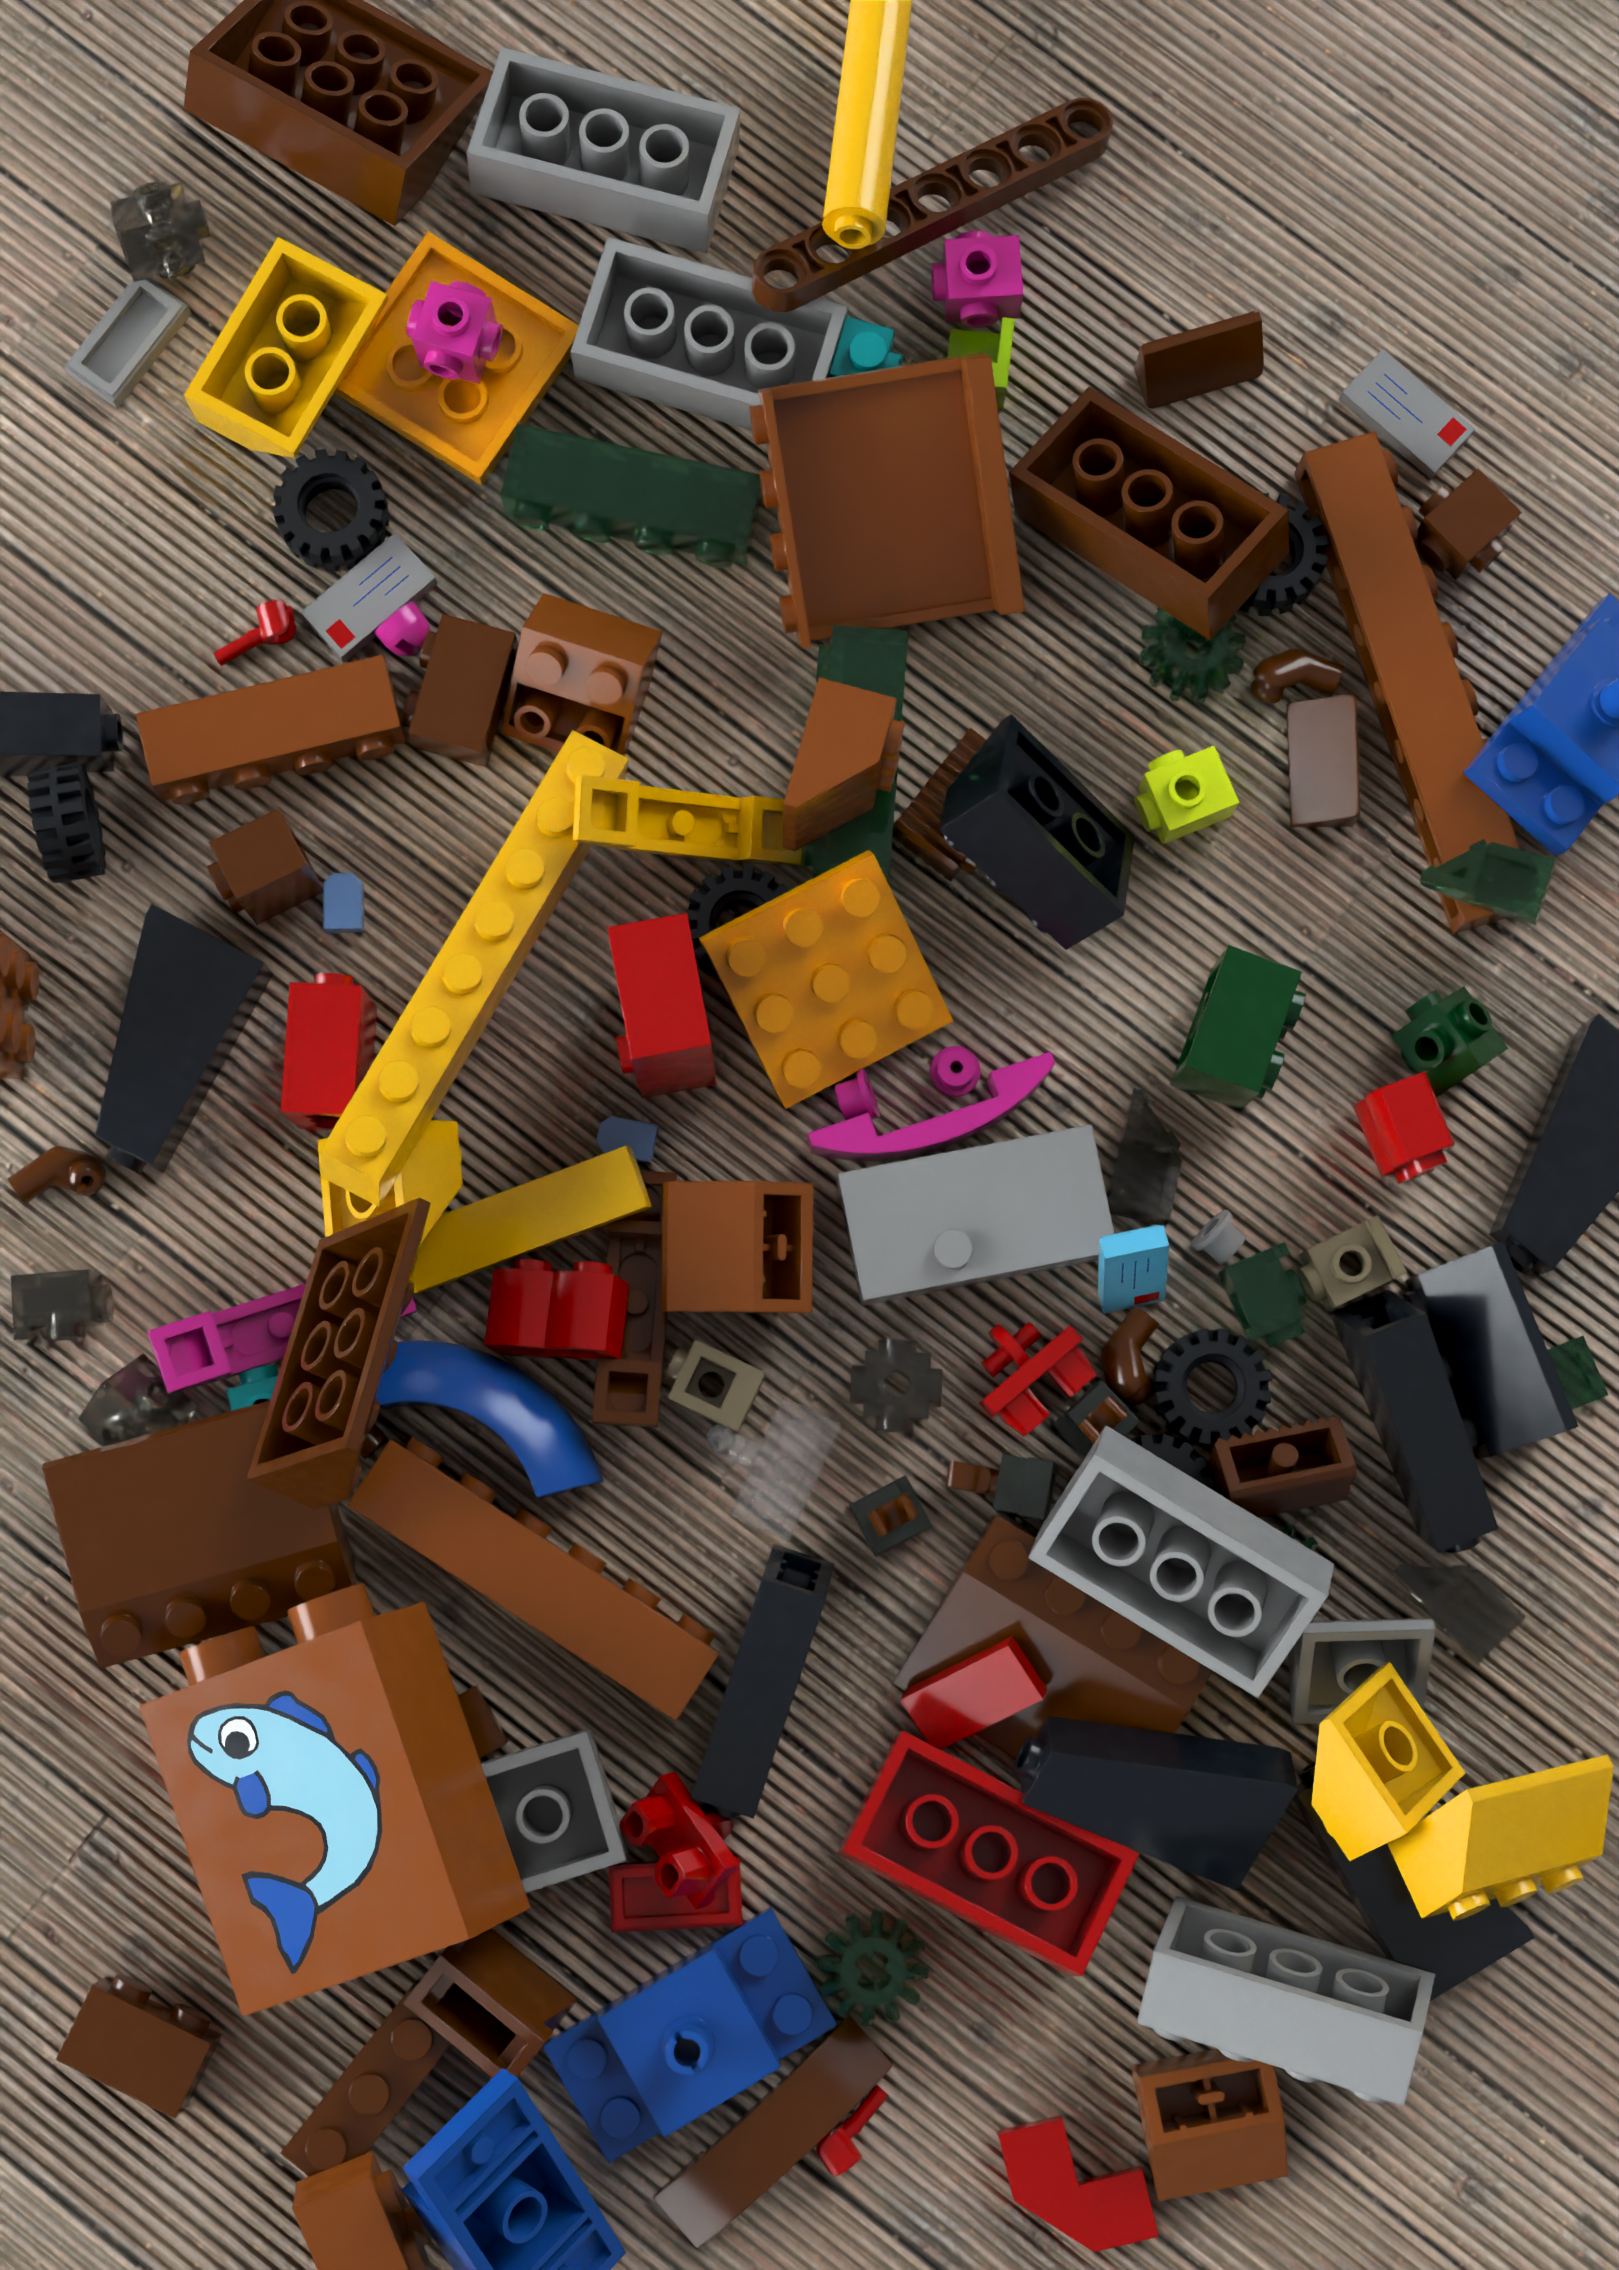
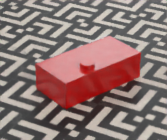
(661, 1006)
(987, 1855)

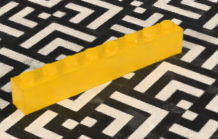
(465, 981)

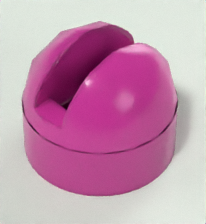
(404, 631)

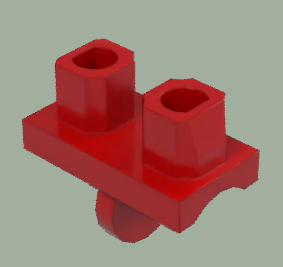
(1059, 1359)
(685, 1839)

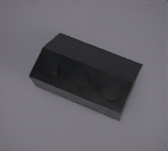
(1039, 835)
(1492, 1352)

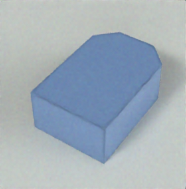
(343, 904)
(619, 1132)

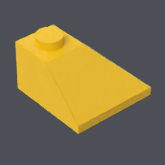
(429, 1173)
(1379, 1765)

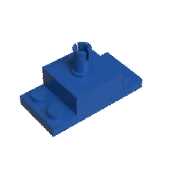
(1560, 743)
(690, 2036)
(505, 2192)

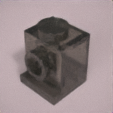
(59, 1304)

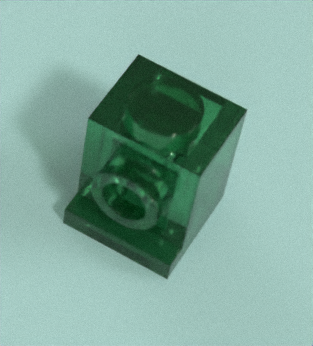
(1265, 1296)

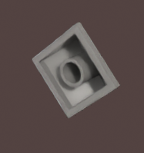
(1341, 1654)

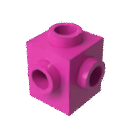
(979, 279)
(463, 346)

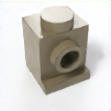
(1375, 1252)
(739, 1391)

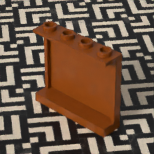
(889, 497)

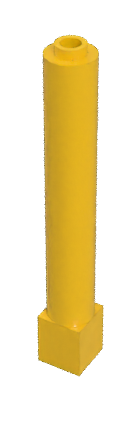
(866, 122)

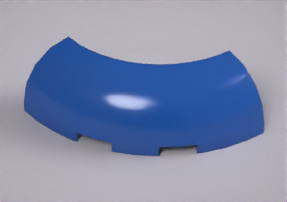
(501, 1398)

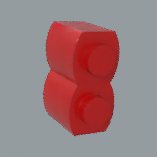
(1405, 1128)
(557, 1312)

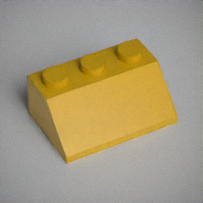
(283, 351)
(1507, 1840)

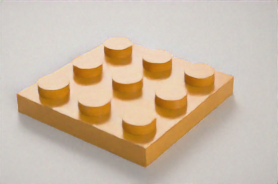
(456, 418)
(826, 979)

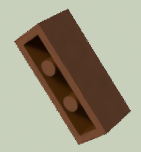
(368, 2092)

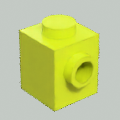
(1184, 794)

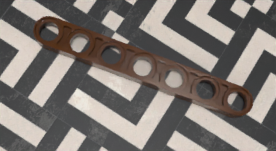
(952, 182)

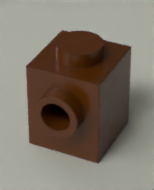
(1465, 525)

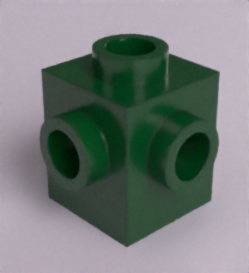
(1448, 1038)

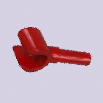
(276, 628)
(836, 2147)

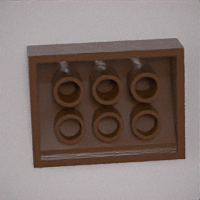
(337, 96)
(338, 1358)
(180, 1545)
(1083, 1651)

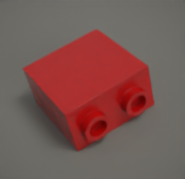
(325, 1048)

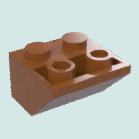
(579, 675)
(737, 1247)
(1210, 2122)

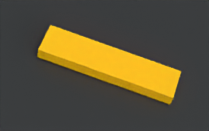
(530, 1218)

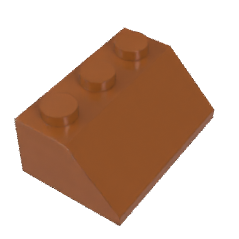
(841, 762)

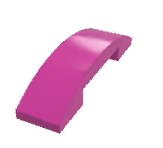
(858, 1141)
(229, 1340)

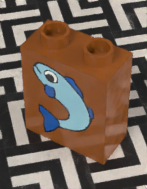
(331, 1799)

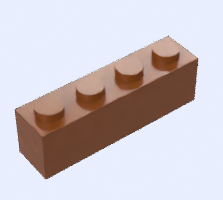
(271, 730)

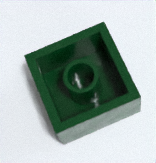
(1237, 1028)

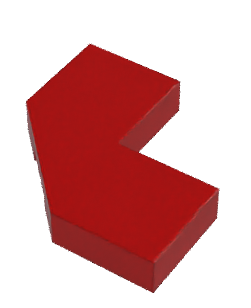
(1093, 2211)

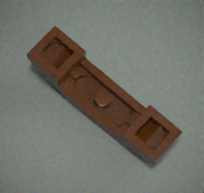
(631, 1386)
(774, 2133)

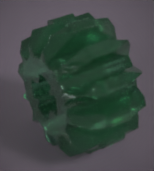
(1211, 668)
(850, 1971)

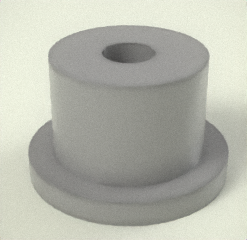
(1219, 1237)

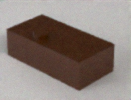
(1150, 512)

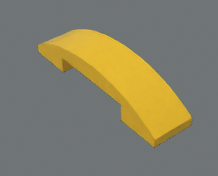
(680, 822)

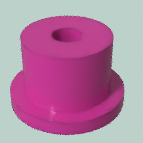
(955, 1083)
(857, 1097)

